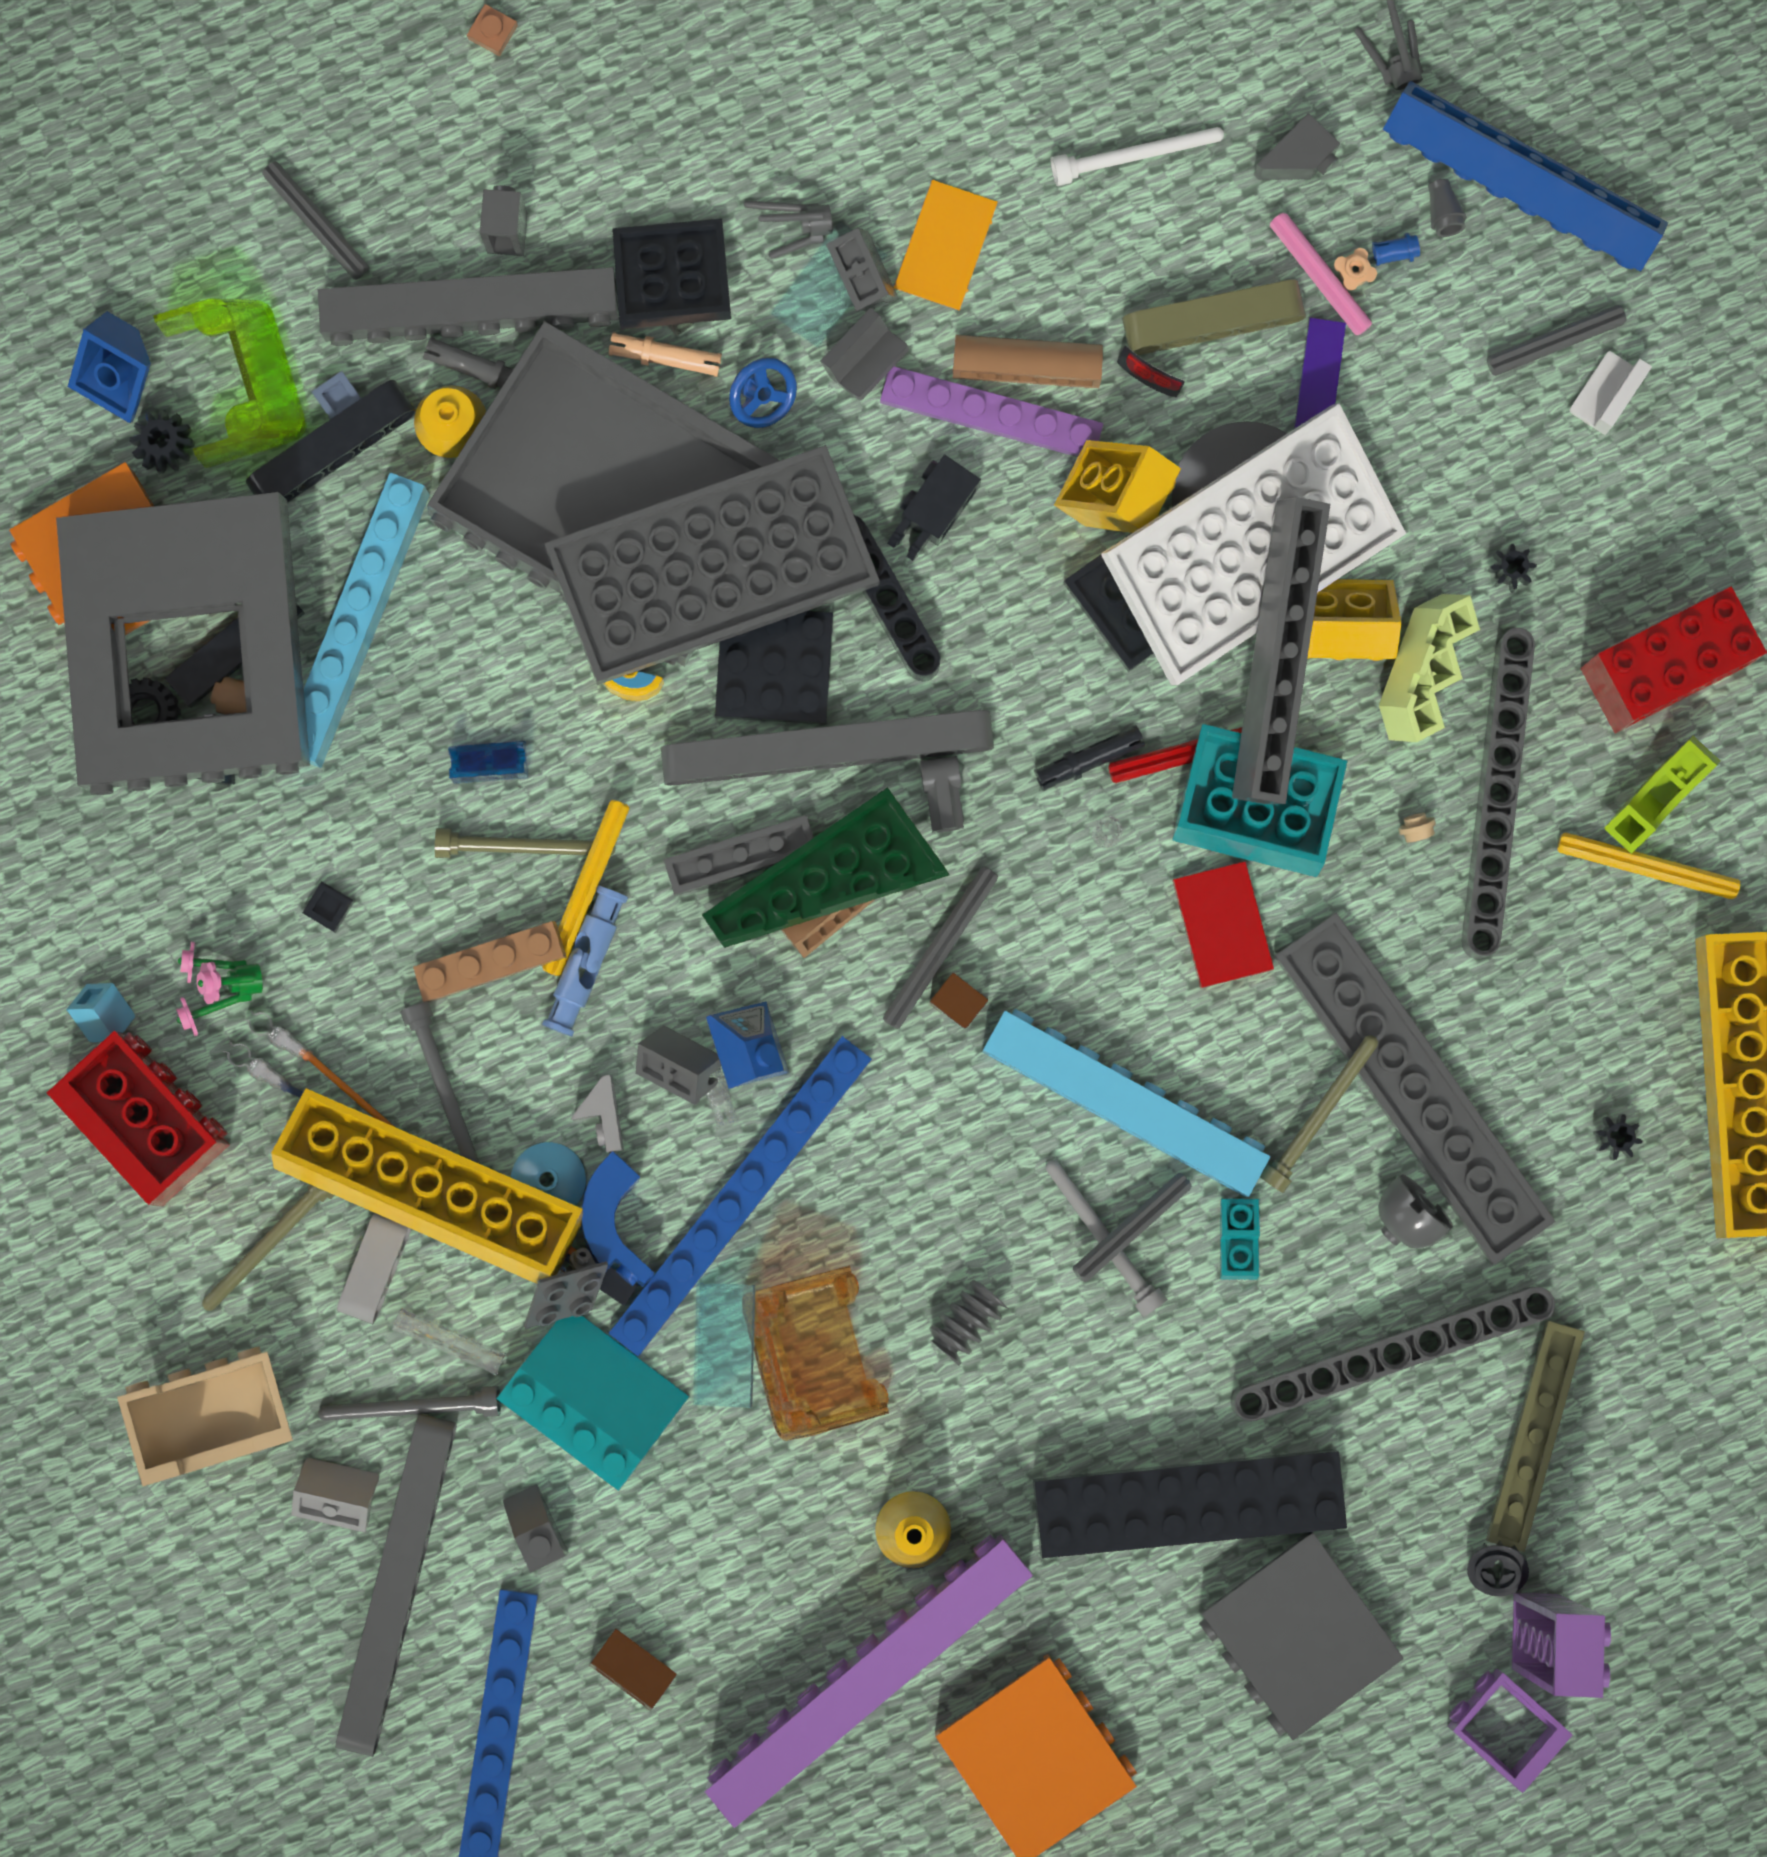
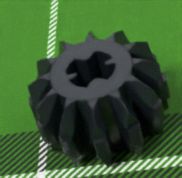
(176, 437)

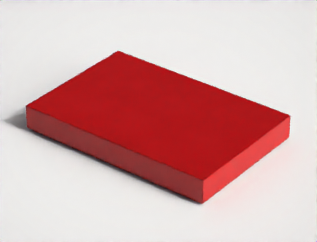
(1223, 924)

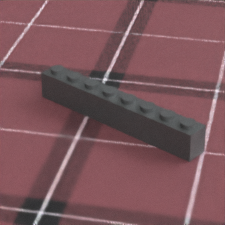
(468, 305)
(1281, 651)

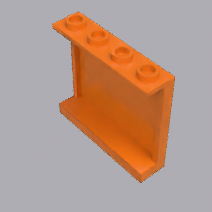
(38, 538)
(1037, 1759)

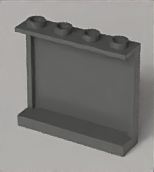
(1300, 1637)

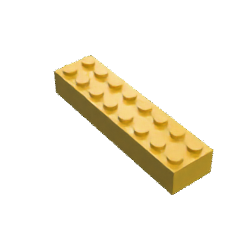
(1735, 1071)
(426, 1187)

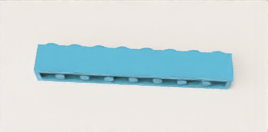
(360, 610)
(1126, 1103)

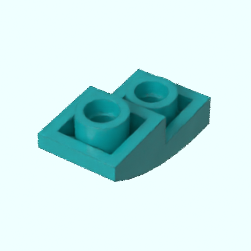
(1239, 1239)

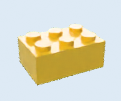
(1117, 486)

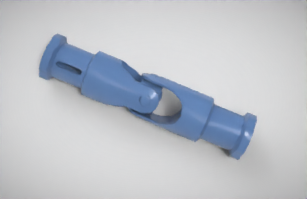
(597, 934)

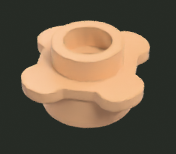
(1354, 279)

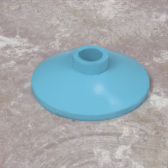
(560, 1162)

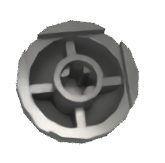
(1411, 1216)

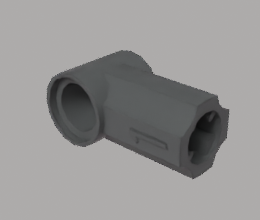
(942, 785)

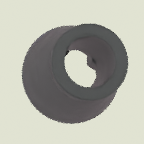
(1445, 210)

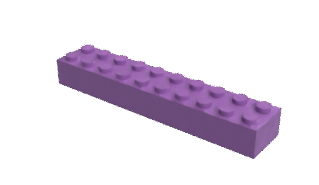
(867, 1680)

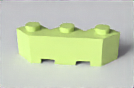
(1426, 666)

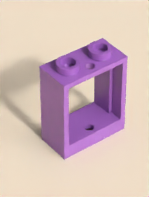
(1538, 1754)

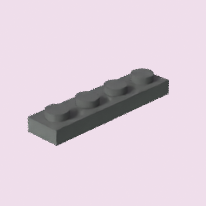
(736, 855)

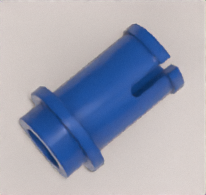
(1396, 249)

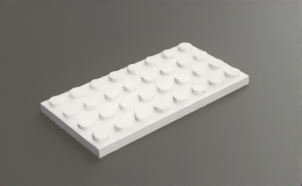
(1203, 563)

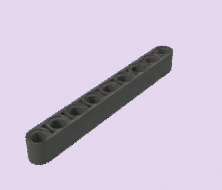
(827, 747)
(1505, 776)
(1411, 1353)
(396, 1585)

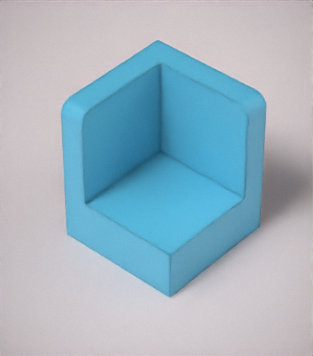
(100, 1011)

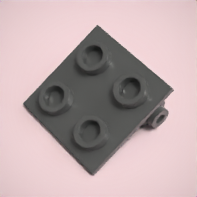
(567, 1293)

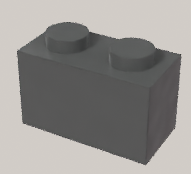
(503, 221)

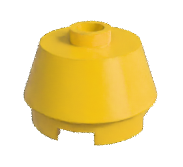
(447, 419)

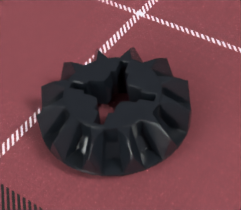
(1512, 1576)

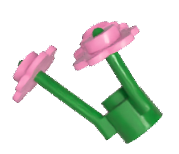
(241, 979)

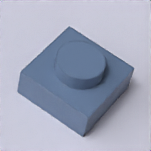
(336, 395)

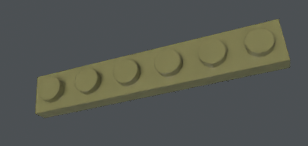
(1535, 1435)

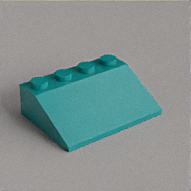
(1278, 835)
(593, 1398)

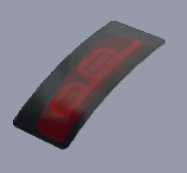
(1149, 374)

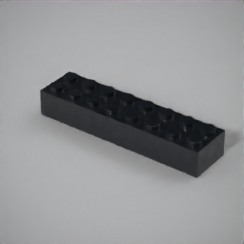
(1189, 1503)

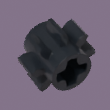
(1520, 573)
(1610, 1143)

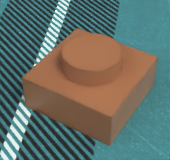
(492, 30)

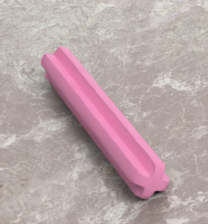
(1320, 274)

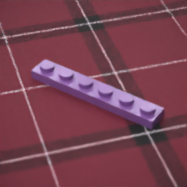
(988, 412)

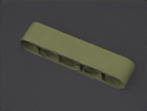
(1214, 317)

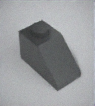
(1300, 153)
(534, 1528)

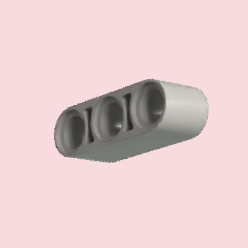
(373, 1269)

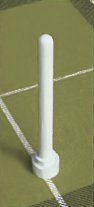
(1069, 168)

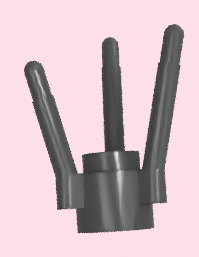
(1406, 65)
(813, 218)

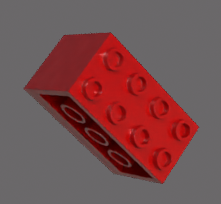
(1673, 659)
(115, 1122)

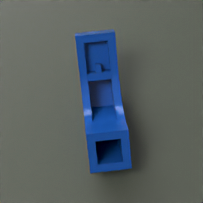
(601, 1198)

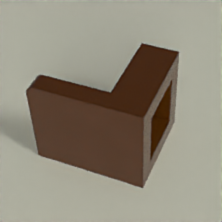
(958, 1001)

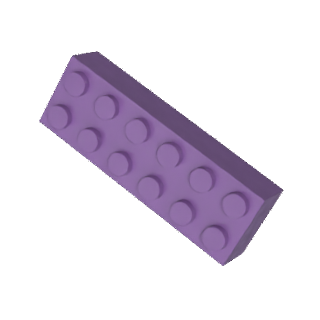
(1560, 1645)

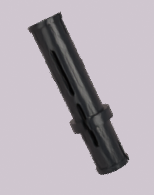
(1095, 755)

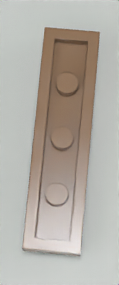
(489, 961)

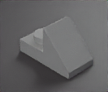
(602, 1103)

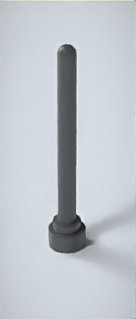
(419, 1020)
(482, 1402)

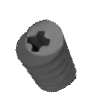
(966, 1321)

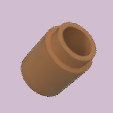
(229, 696)

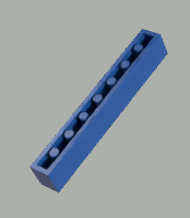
(1525, 177)

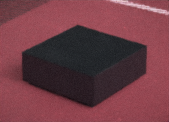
(328, 907)

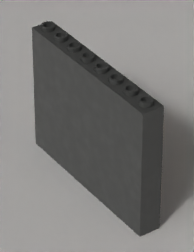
(575, 448)

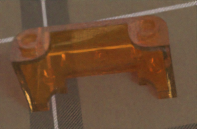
(812, 1356)

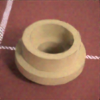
(1417, 827)

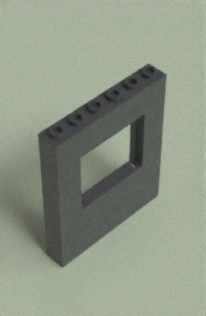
(176, 566)

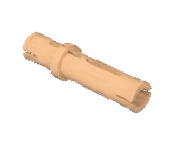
(664, 354)

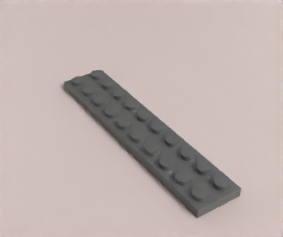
(1415, 1090)

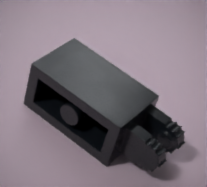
(936, 504)

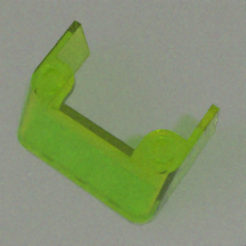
(274, 405)

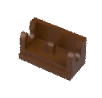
(633, 1669)

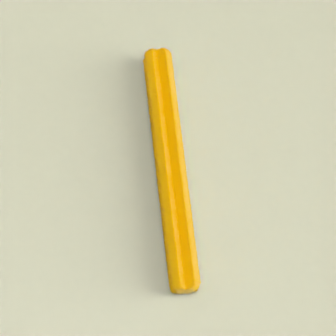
(1648, 865)
(589, 880)

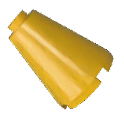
(910, 1512)

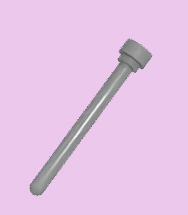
(1146, 1296)

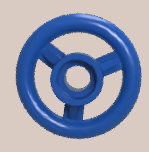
(754, 378)

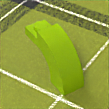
(1661, 794)

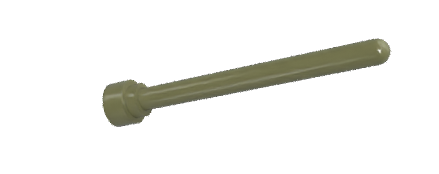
(450, 843)
(1279, 1172)
(264, 1246)

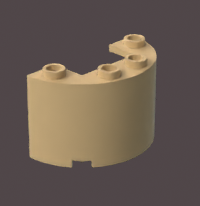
(204, 1416)

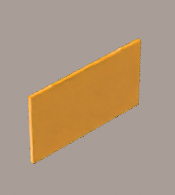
(945, 245)

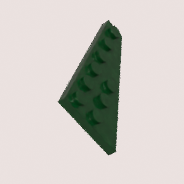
(848, 864)

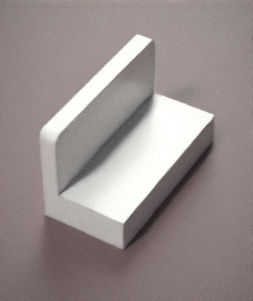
(1609, 391)

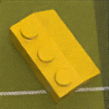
(1356, 621)

